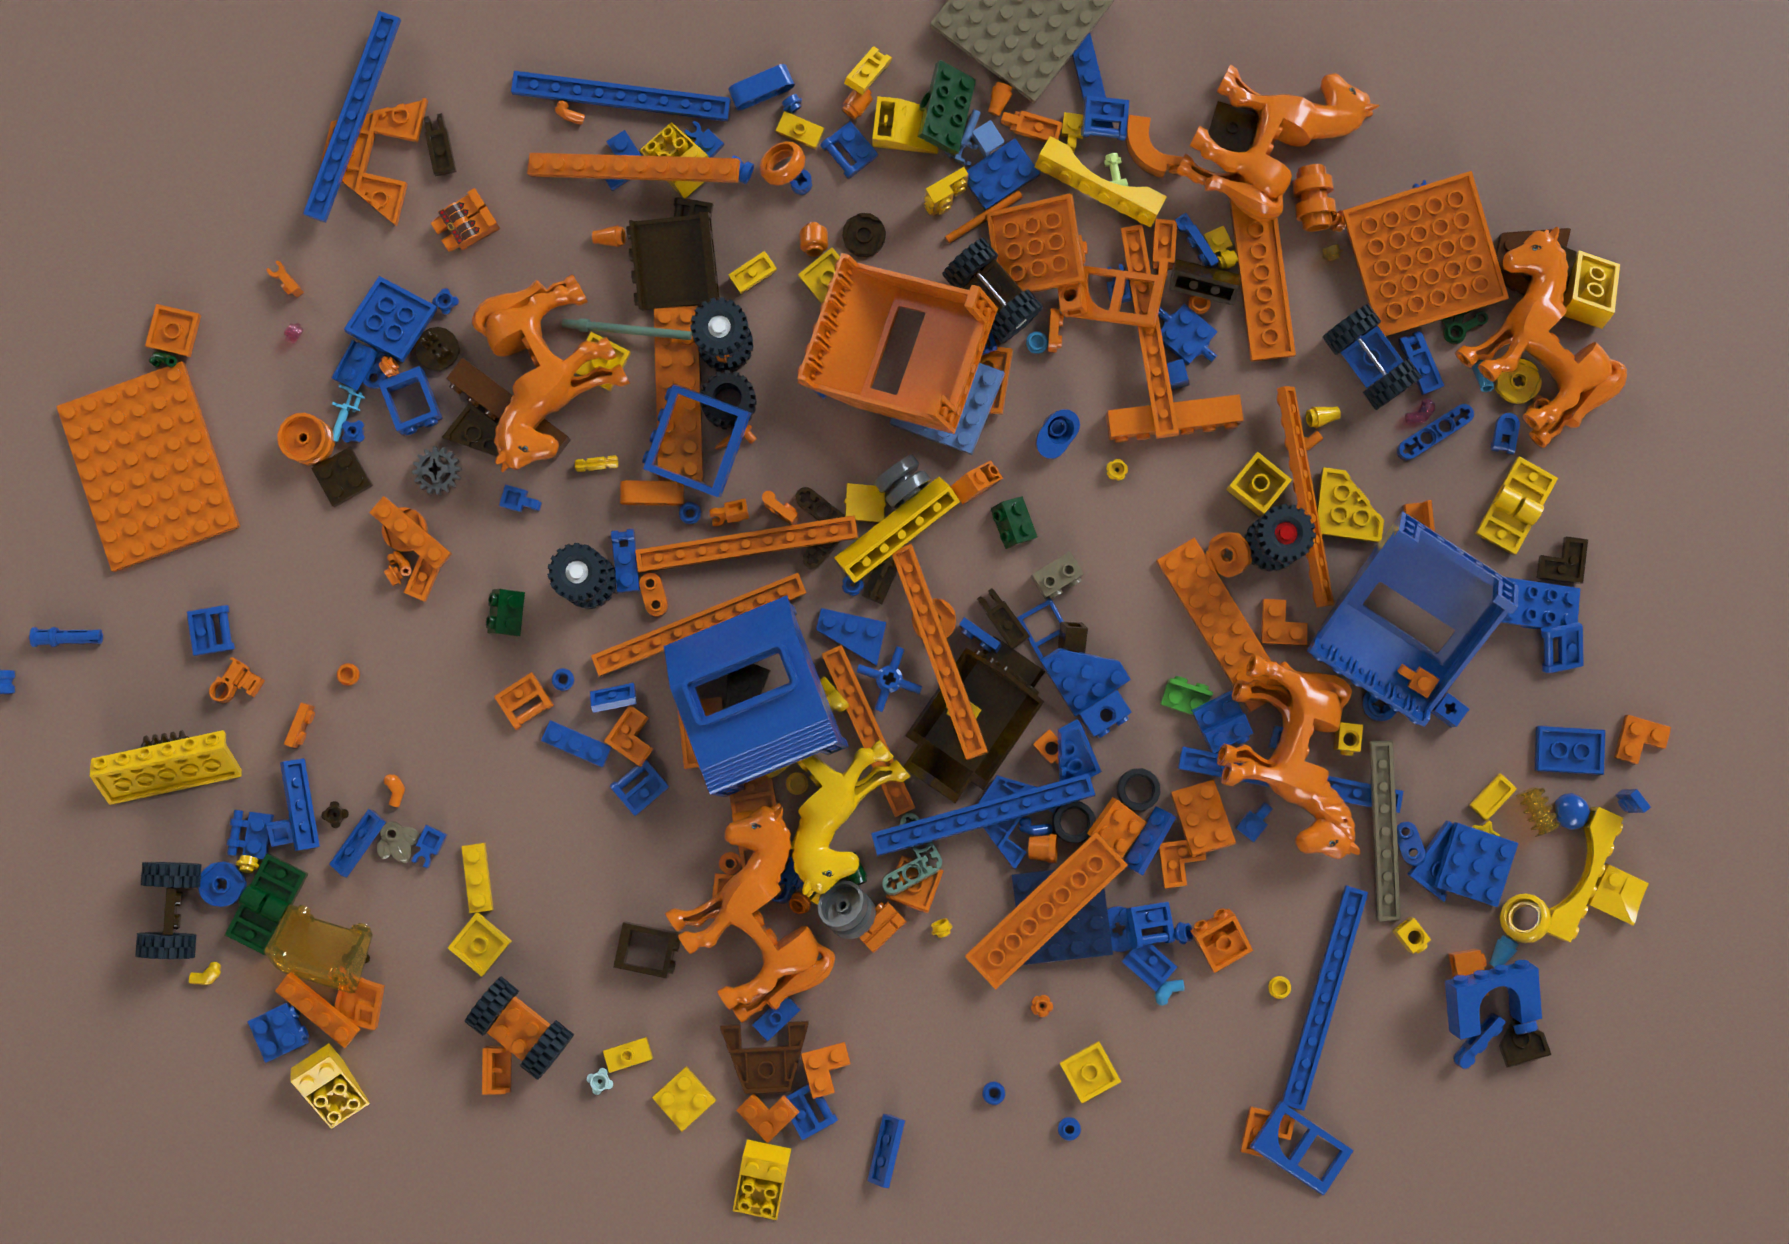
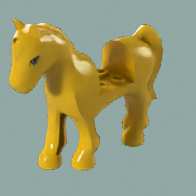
(832, 806)

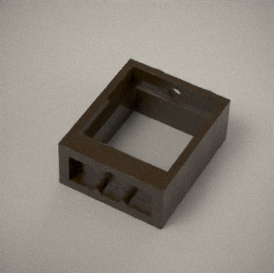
(624, 943)

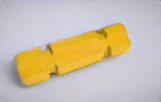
(596, 463)

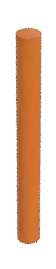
(982, 217)

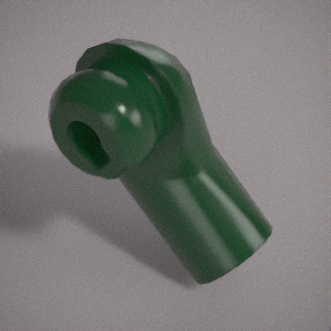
(159, 357)

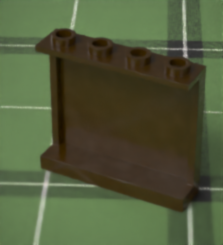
(673, 261)

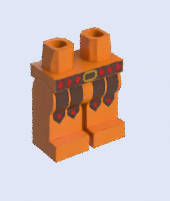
(466, 220)

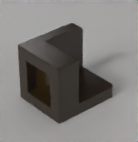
(1073, 636)

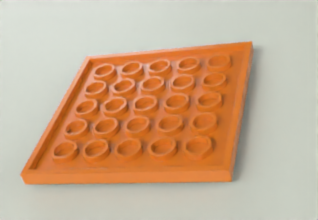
(1425, 254)

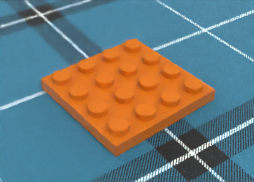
(1038, 243)

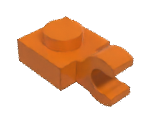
(288, 283)
(732, 511)
(1420, 681)

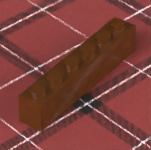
(494, 398)

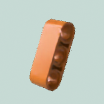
(651, 493)

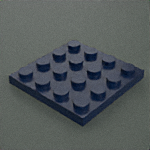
(1081, 937)

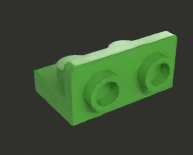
(1184, 696)

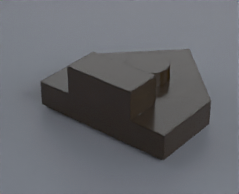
(1523, 1047)

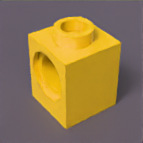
(1355, 731)
(1403, 930)

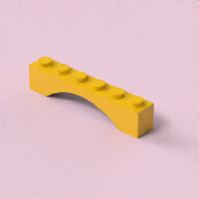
(1136, 202)
(1600, 834)

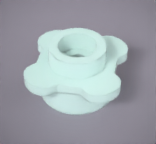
(597, 1087)

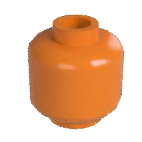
(813, 239)

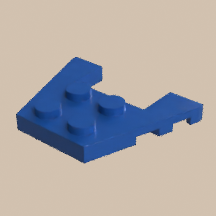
(1000, 832)

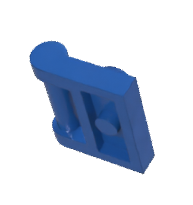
(1105, 110)
(854, 144)
(203, 631)
(1569, 647)
(644, 792)
(1148, 917)
(806, 1120)

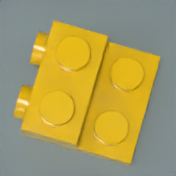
(940, 195)

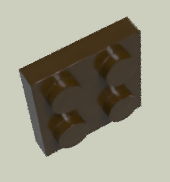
(342, 476)

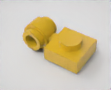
(1219, 243)

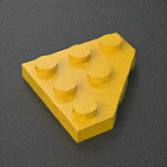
(1345, 509)

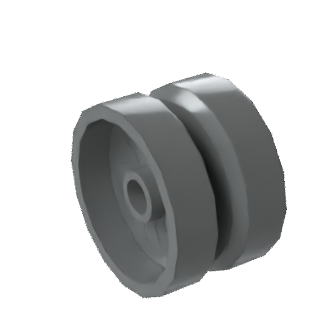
(902, 481)
(847, 910)

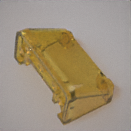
(319, 949)

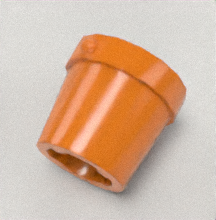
(1043, 848)

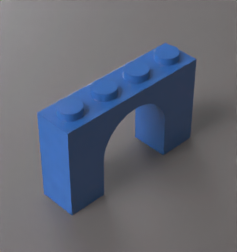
(1467, 992)

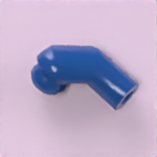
(1034, 830)

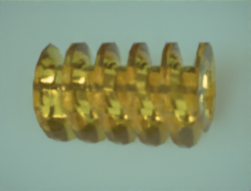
(1539, 810)

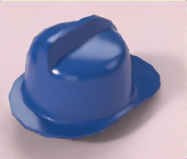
(1057, 433)

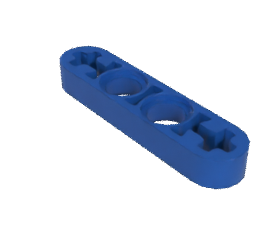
(1436, 434)

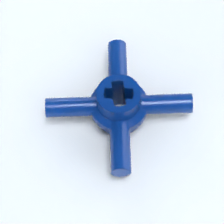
(893, 669)

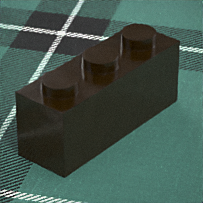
(1204, 282)

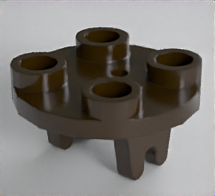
(444, 356)

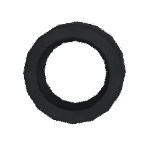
(1121, 792)
(1056, 822)

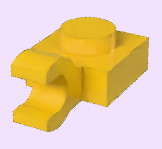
(1072, 128)

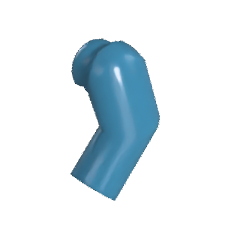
(1166, 989)

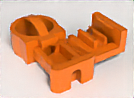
(236, 675)

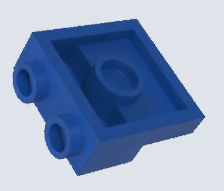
(1222, 722)
(278, 1031)

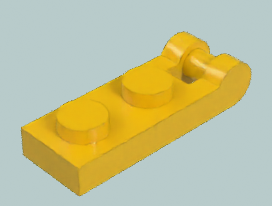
(867, 70)

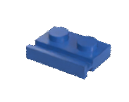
(354, 365)
(1149, 965)

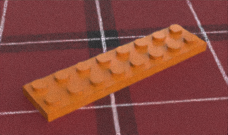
(1263, 287)
(679, 363)
(1214, 613)
(1046, 910)

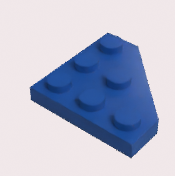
(1083, 677)

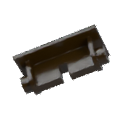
(880, 581)

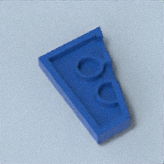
(1075, 752)

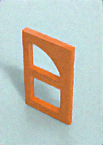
(1113, 314)

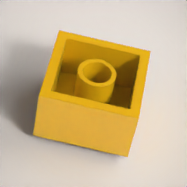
(1258, 484)

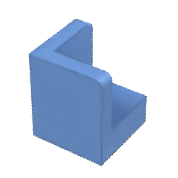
(987, 138)

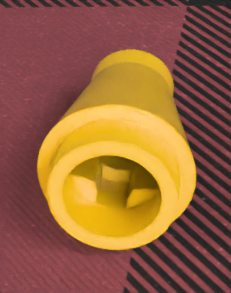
(1320, 416)

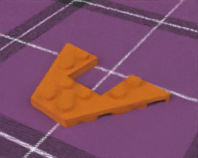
(381, 192)

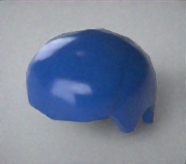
(1572, 811)

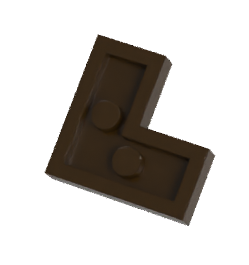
(1569, 567)

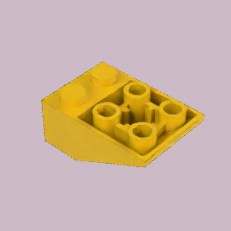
(898, 126)
(674, 143)
(328, 1086)
(761, 1179)

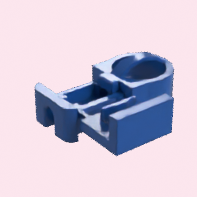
(789, 878)

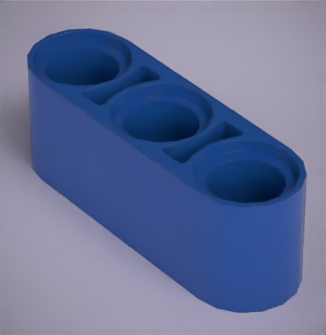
(761, 87)

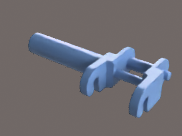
(966, 138)

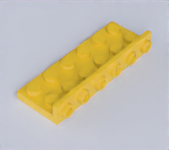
(164, 767)

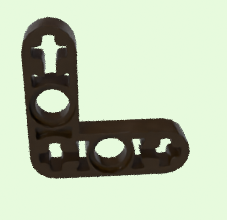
(833, 513)

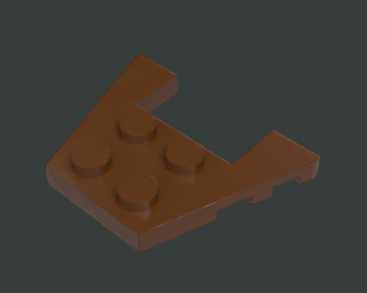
(1512, 240)
(765, 1067)

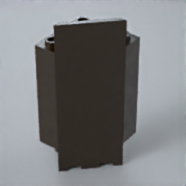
(1005, 693)

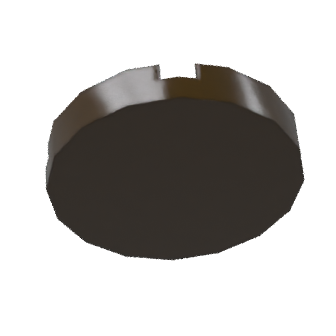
(864, 235)

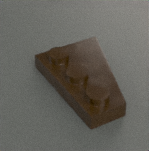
(473, 430)
(745, 684)

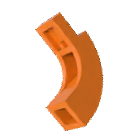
(1143, 151)

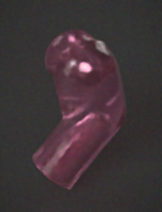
(1424, 413)

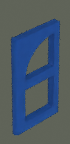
(1267, 1144)

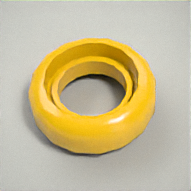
(1533, 934)

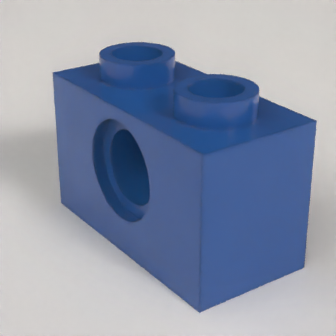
(1113, 703)

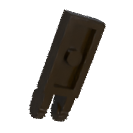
(439, 147)
(1004, 620)

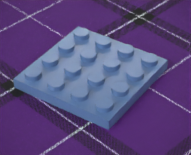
(973, 417)

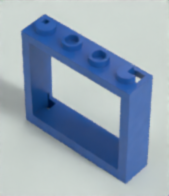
(731, 450)

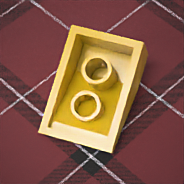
(1592, 290)

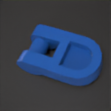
(1506, 425)

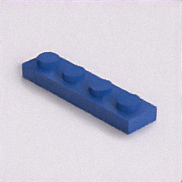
(299, 804)

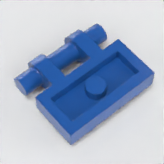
(256, 838)

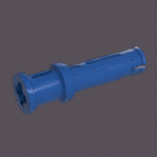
(55, 636)

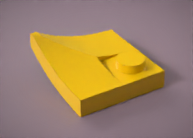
(1619, 894)

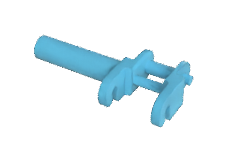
(344, 411)

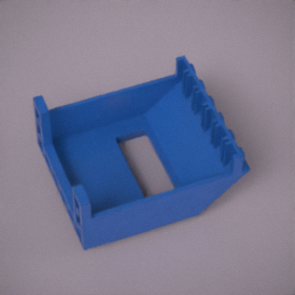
(1436, 579)
(765, 729)

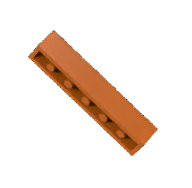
(1190, 416)

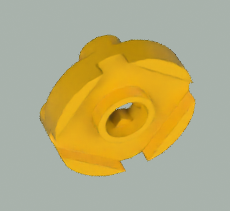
(1519, 395)

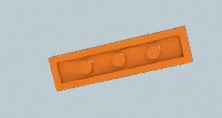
(410, 533)
(317, 1010)

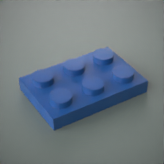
(1001, 174)

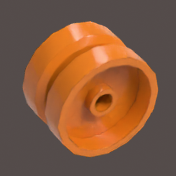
(306, 439)

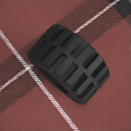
(728, 381)

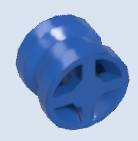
(802, 187)

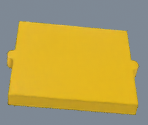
(864, 502)

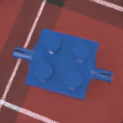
(1187, 334)

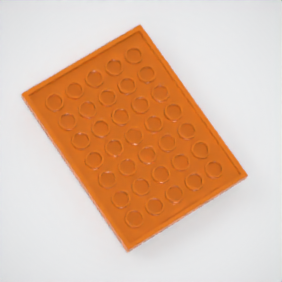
(148, 466)

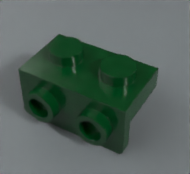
(1013, 522)
(505, 612)

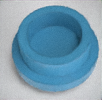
(1036, 342)

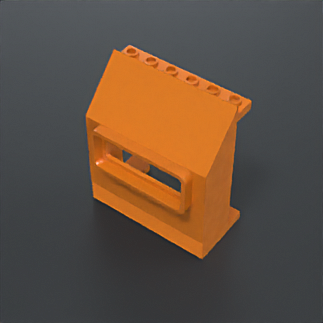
(857, 327)

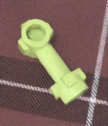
(1112, 161)

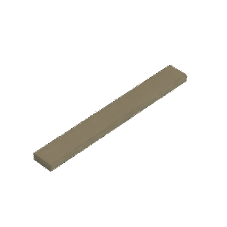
(1384, 830)

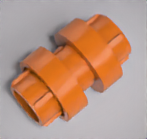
(1315, 207)

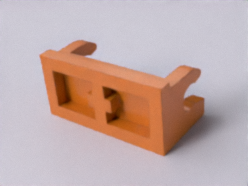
(496, 1070)

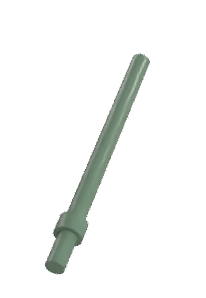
(586, 325)

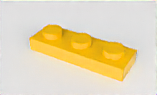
(477, 878)

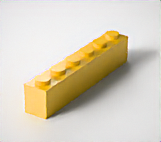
(897, 529)

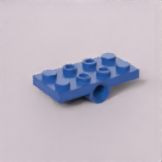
(1544, 605)

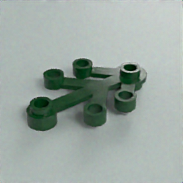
(1461, 329)

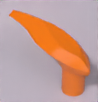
(749, 436)

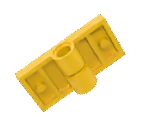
(1516, 506)

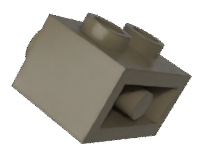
(1058, 575)

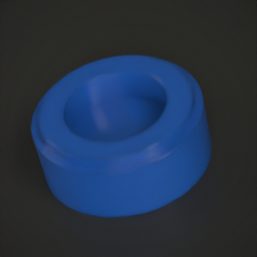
(1525, 1027)

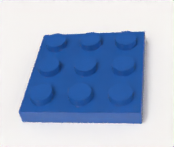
(390, 319)
(1476, 864)

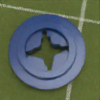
(1373, 711)

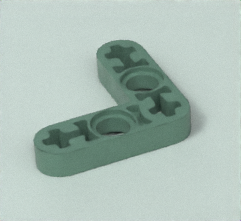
(919, 864)

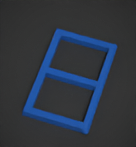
(1047, 638)

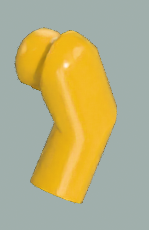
(208, 976)

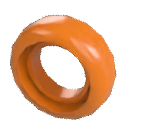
(774, 156)

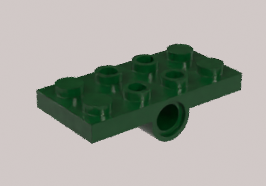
(946, 107)
(265, 902)

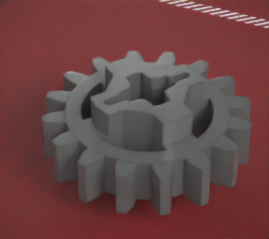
(436, 461)

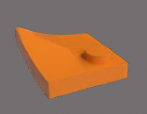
(362, 1006)

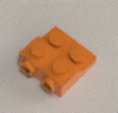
(1221, 939)

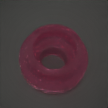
(293, 332)

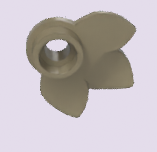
(398, 845)

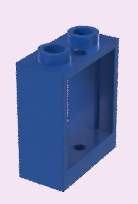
(403, 380)

